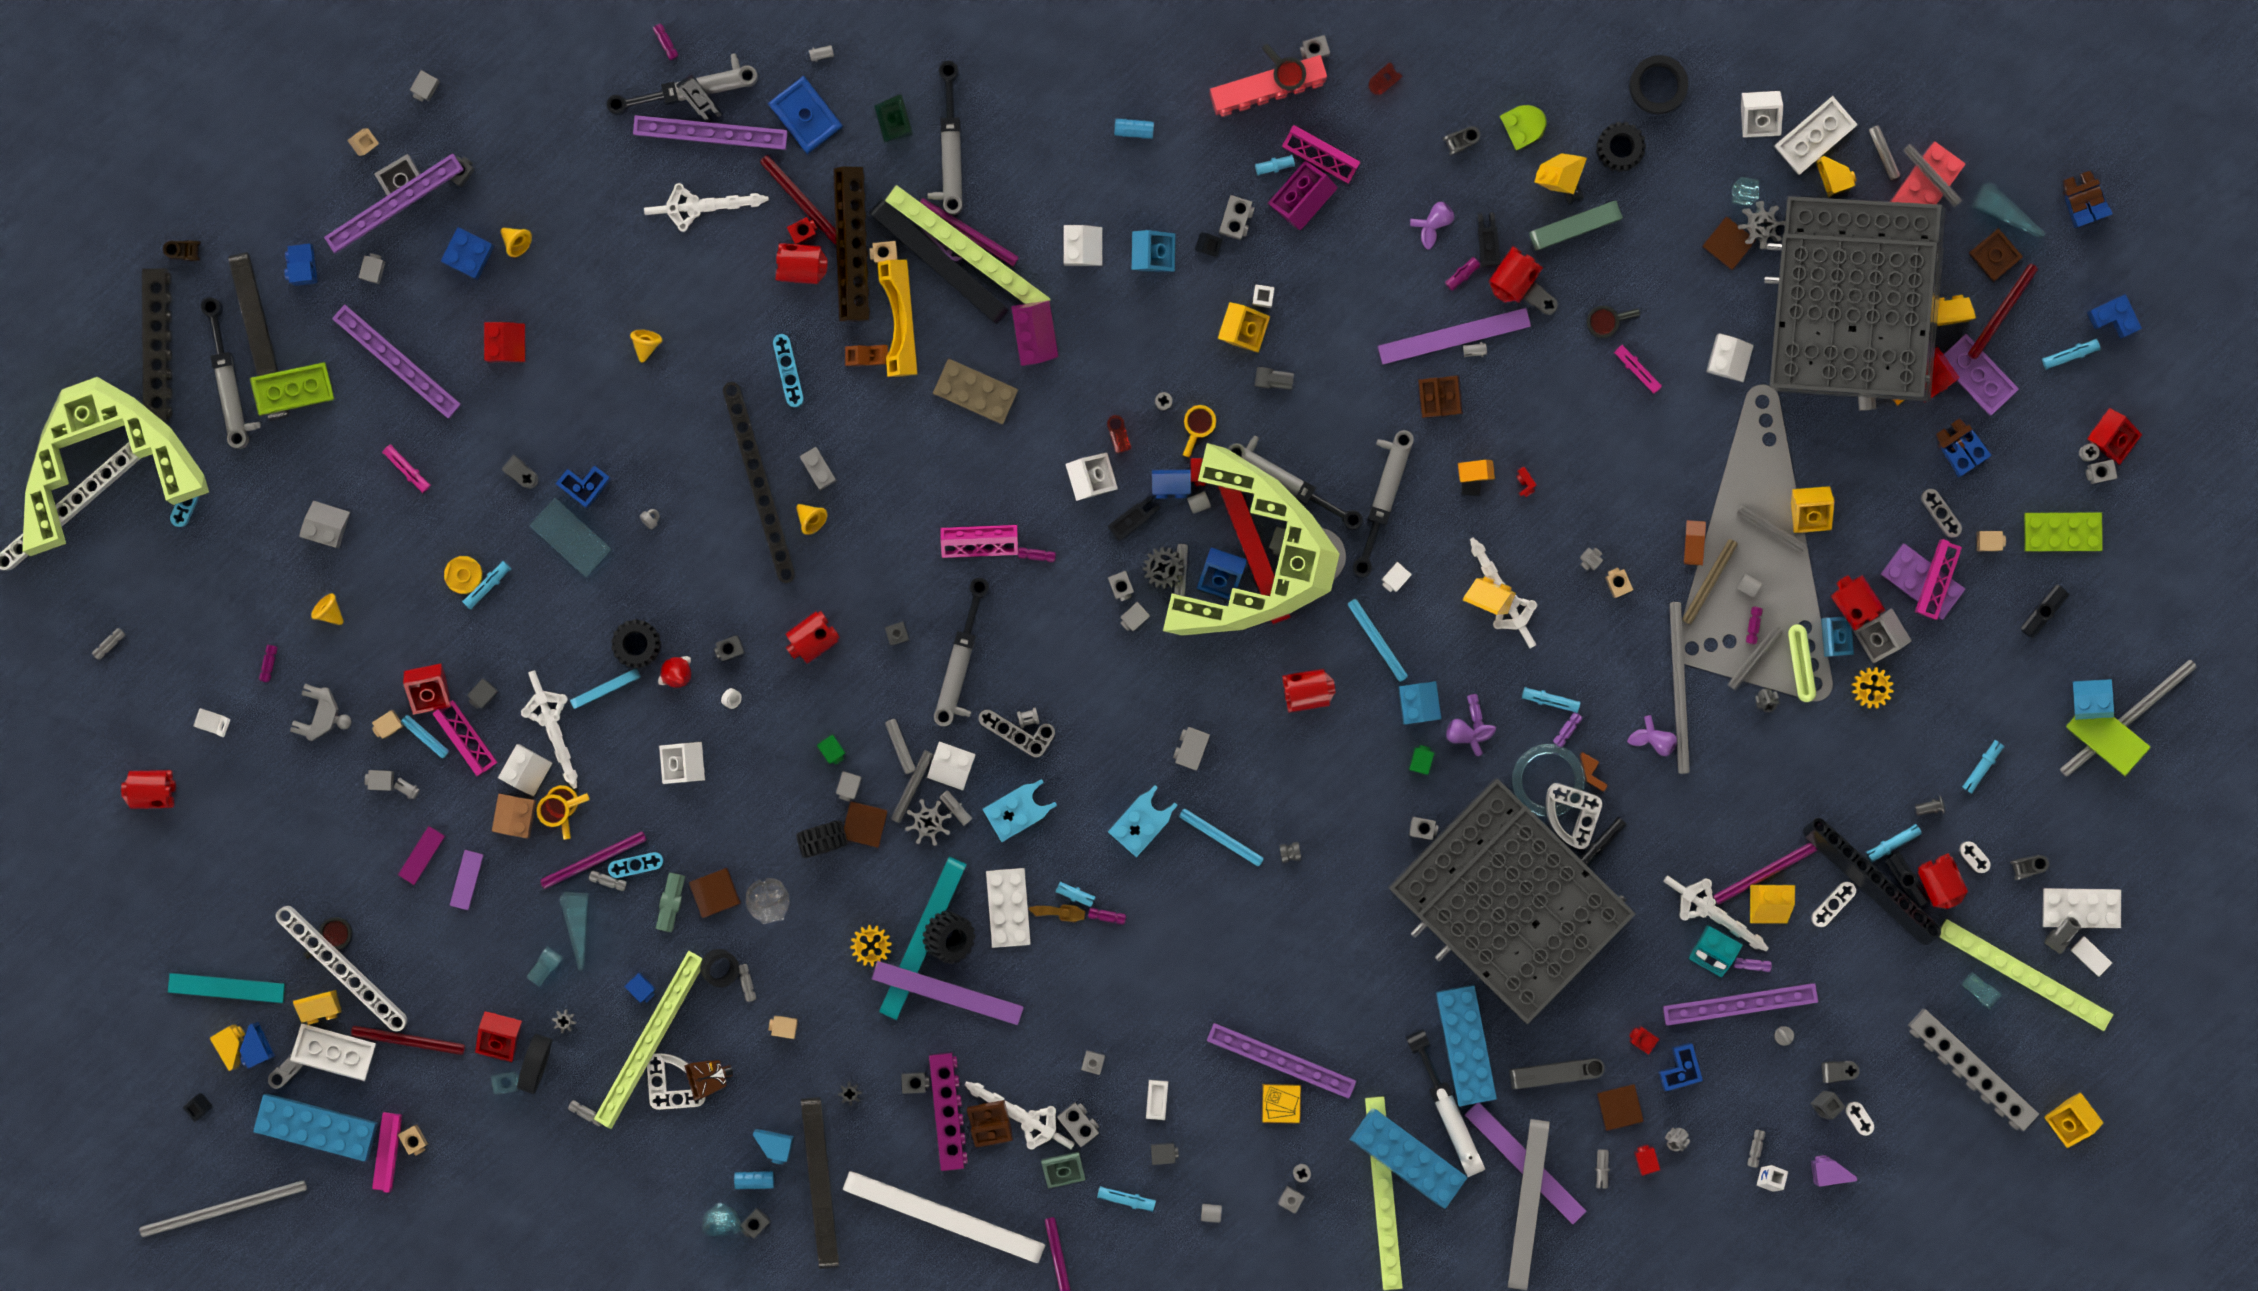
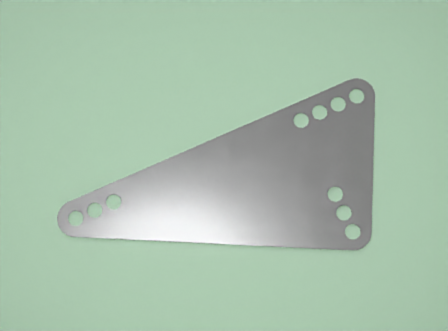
(1762, 482)

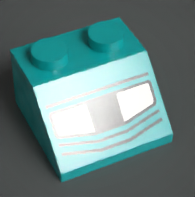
(1715, 951)

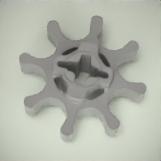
(1760, 217)
(923, 831)

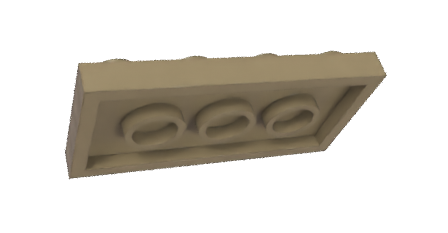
(975, 391)

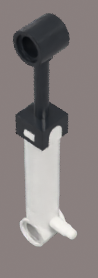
(1448, 1109)

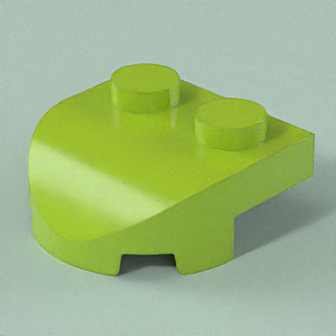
(1524, 125)

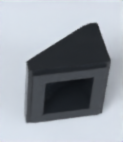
(1208, 244)
(1470, 488)
(197, 1107)

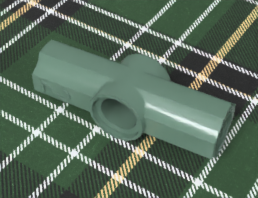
(670, 902)

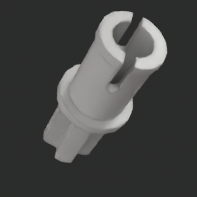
(955, 808)
(1602, 1168)

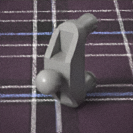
(324, 717)

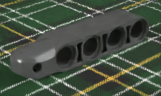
(1556, 1073)

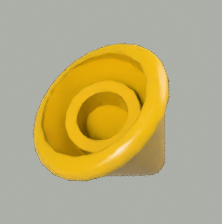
(516, 241)
(645, 343)
(811, 518)
(328, 610)

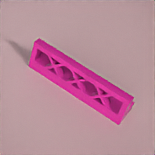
(1321, 146)
(979, 537)
(1932, 576)
(458, 741)
(387, 1151)

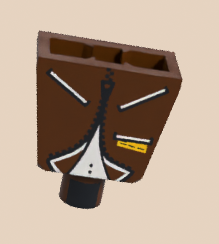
(707, 1077)

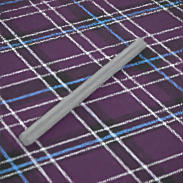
(1679, 687)
(2134, 712)
(223, 1208)

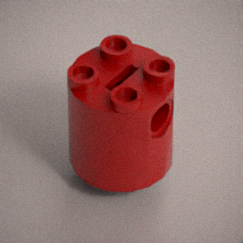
(800, 263)
(1514, 276)
(1857, 601)
(805, 641)
(1308, 690)
(149, 789)
(1943, 882)

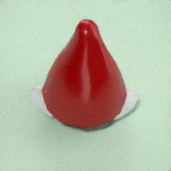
(675, 672)

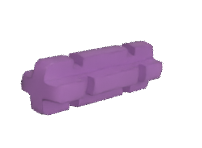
(1475, 710)
(1567, 729)
(1751, 964)

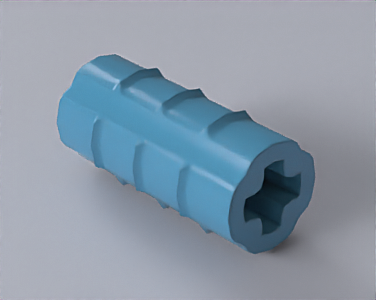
(1134, 128)
(754, 1180)

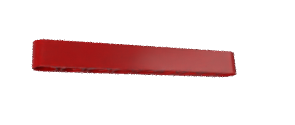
(1250, 542)

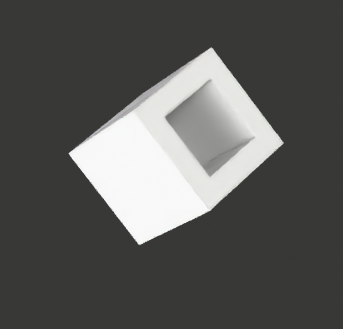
(1263, 296)
(1395, 577)
(1772, 1178)

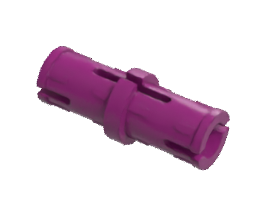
(1462, 274)

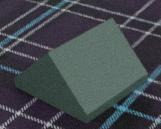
(1063, 1169)

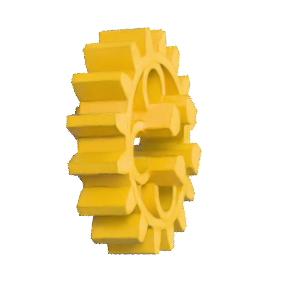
(1878, 696)
(859, 946)

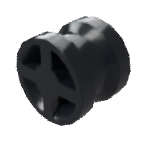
(1573, 197)

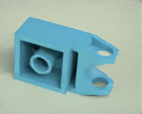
(1022, 805)
(1146, 817)

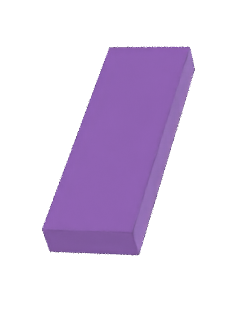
(466, 879)

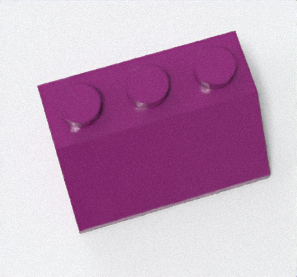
(1303, 195)
(1034, 332)

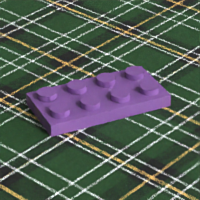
(1980, 376)
(1909, 572)

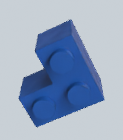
(300, 265)
(2119, 313)
(584, 490)
(1685, 1071)

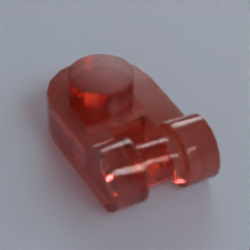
(1378, 83)

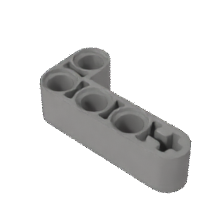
(1013, 730)

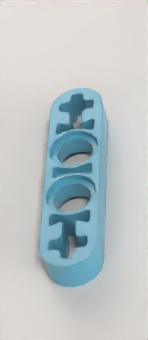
(790, 370)
(605, 688)

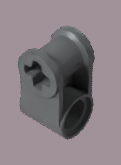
(1460, 140)
(1537, 296)
(518, 471)
(2028, 866)
(1835, 1071)

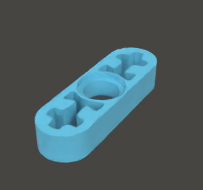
(185, 515)
(623, 872)

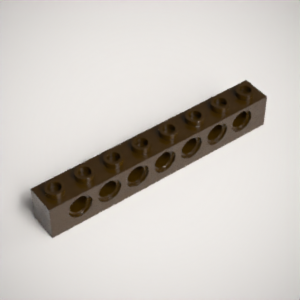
(845, 235)

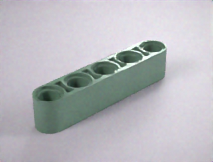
(1575, 225)

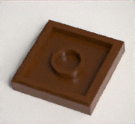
(1728, 243)
(1995, 255)
(864, 824)
(1620, 1107)

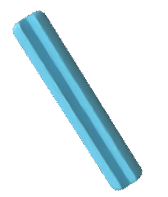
(424, 736)

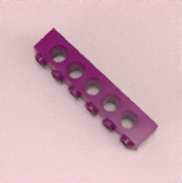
(947, 1161)

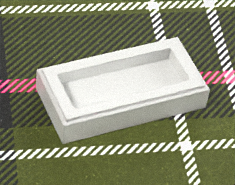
(2091, 956)
(1157, 1100)

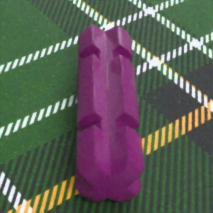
(665, 41)
(1035, 554)
(1754, 625)
(268, 663)
(1107, 916)

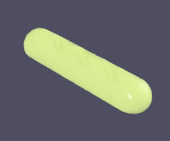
(1802, 663)

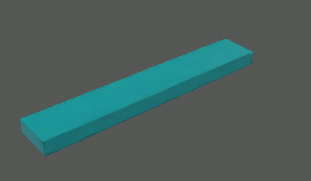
(226, 988)

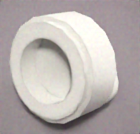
(731, 698)

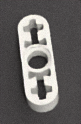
(1827, 918)

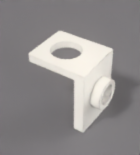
(211, 722)

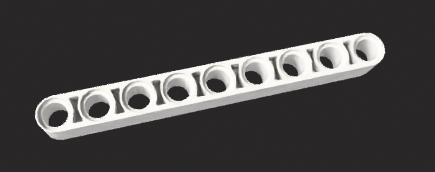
(332, 964)

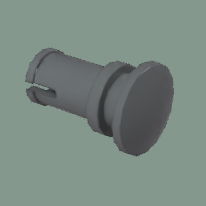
(1931, 807)

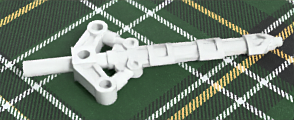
(694, 206)
(1518, 621)
(549, 719)
(1707, 907)
(1029, 1120)

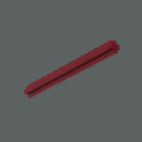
(799, 197)
(2002, 311)
(408, 1040)

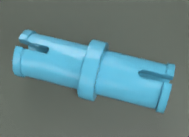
(1274, 165)
(1075, 894)

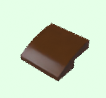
(1440, 396)
(714, 892)
(990, 1123)

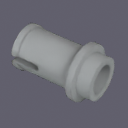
(821, 53)
(1475, 350)
(406, 788)

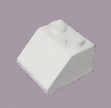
(1761, 114)
(1082, 245)
(1730, 357)
(1091, 476)
(682, 762)
(951, 765)
(525, 770)

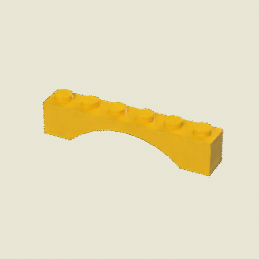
(895, 281)

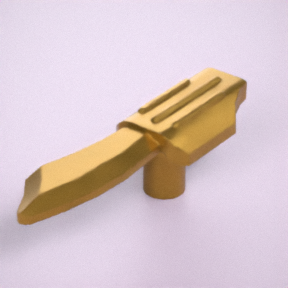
(1066, 912)

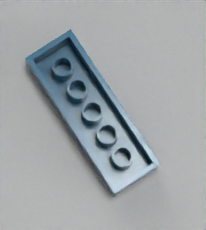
(1466, 1045)
(315, 1127)
(1408, 1158)

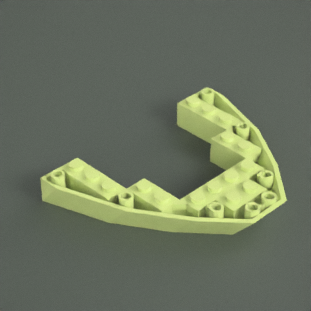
(87, 412)
(1304, 564)

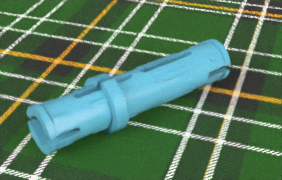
(2071, 354)
(487, 584)
(1550, 699)
(1983, 766)
(1887, 846)
(1134, 1201)

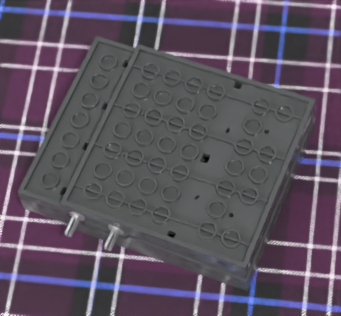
(1857, 298)
(1511, 901)

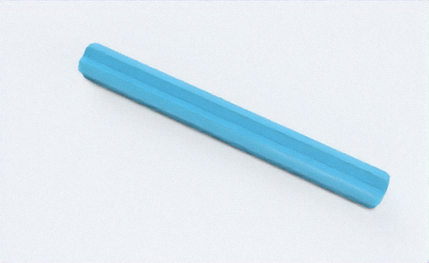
(1377, 640)
(1221, 837)

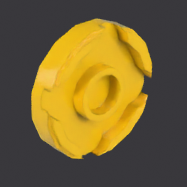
(463, 574)

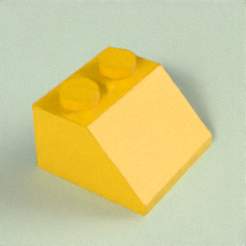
(1561, 173)
(1835, 176)
(1955, 310)
(1243, 327)
(1812, 509)
(1490, 596)
(1771, 903)
(318, 1006)
(228, 1045)
(2074, 1120)

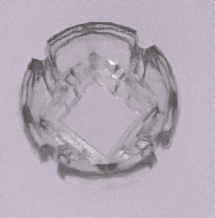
(767, 900)

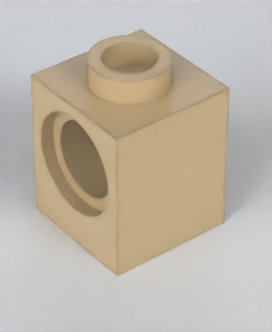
(363, 141)
(891, 246)
(1990, 541)
(1618, 591)
(387, 725)
(783, 1026)
(405, 1136)

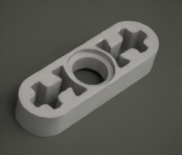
(1954, 521)

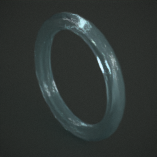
(1549, 749)

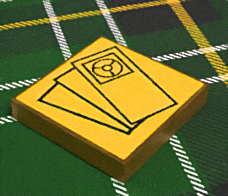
(1281, 1103)

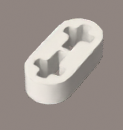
(1977, 854)
(1856, 1121)

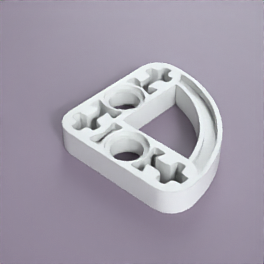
(1585, 811)
(662, 1090)

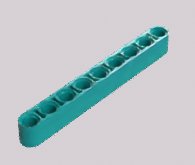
(916, 952)

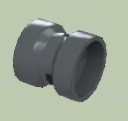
(1290, 852)

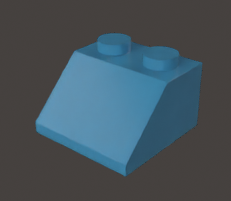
(1153, 251)
(2093, 699)
(1419, 702)
(774, 1145)

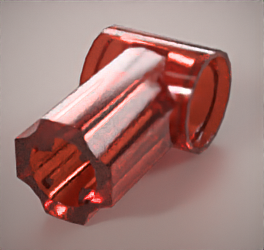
(1119, 436)

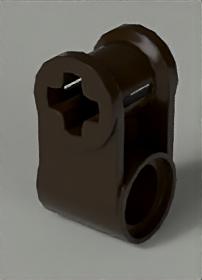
(186, 250)

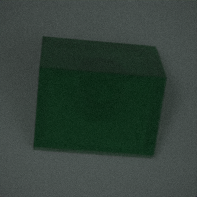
(893, 118)

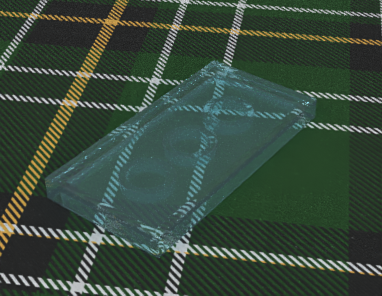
(570, 537)

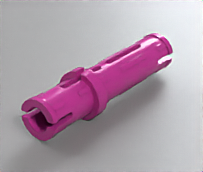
(1621, 352)
(411, 474)

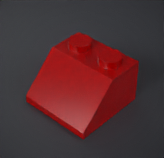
(504, 342)
(2115, 436)
(426, 688)
(498, 1036)

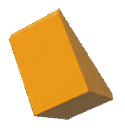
(1476, 470)

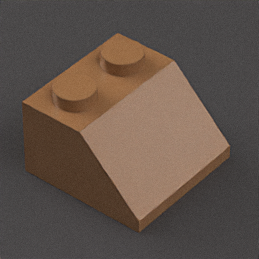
(514, 816)

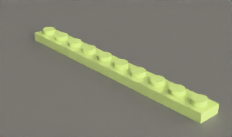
(964, 247)
(2025, 975)
(649, 1040)
(1385, 1213)

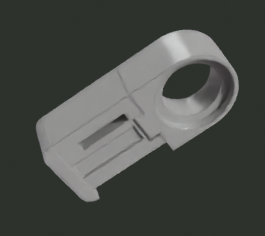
(286, 1070)

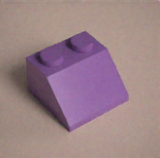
(1829, 1172)

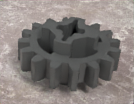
(1159, 559)

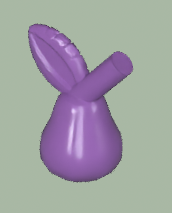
(1439, 216)
(1460, 732)
(1661, 741)

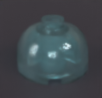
(720, 1220)

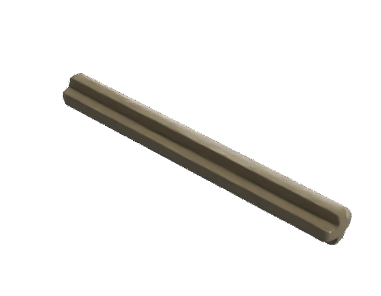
(1710, 581)

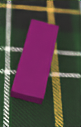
(421, 855)

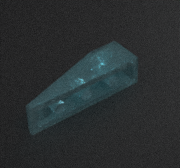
(1999, 206)
(576, 915)

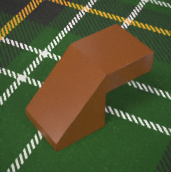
(865, 355)
(1694, 542)
(1589, 765)

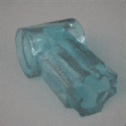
(546, 963)
(1985, 994)

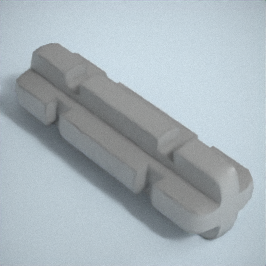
(108, 644)
(607, 880)
(746, 983)
(584, 1112)
(1756, 1148)

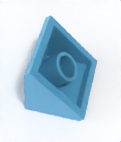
(1837, 637)

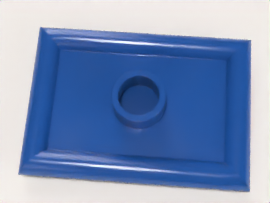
(805, 114)

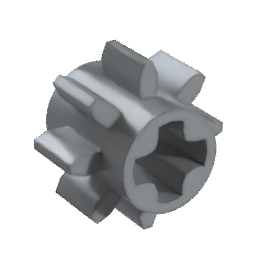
(1591, 559)
(560, 1024)
(1677, 1139)

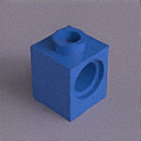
(640, 988)

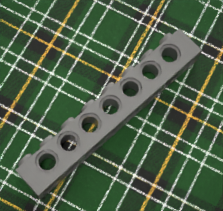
(2026, 1113)

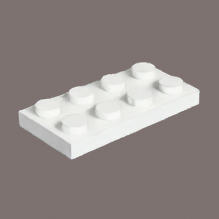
(1815, 135)
(2089, 906)
(1008, 907)
(333, 1052)

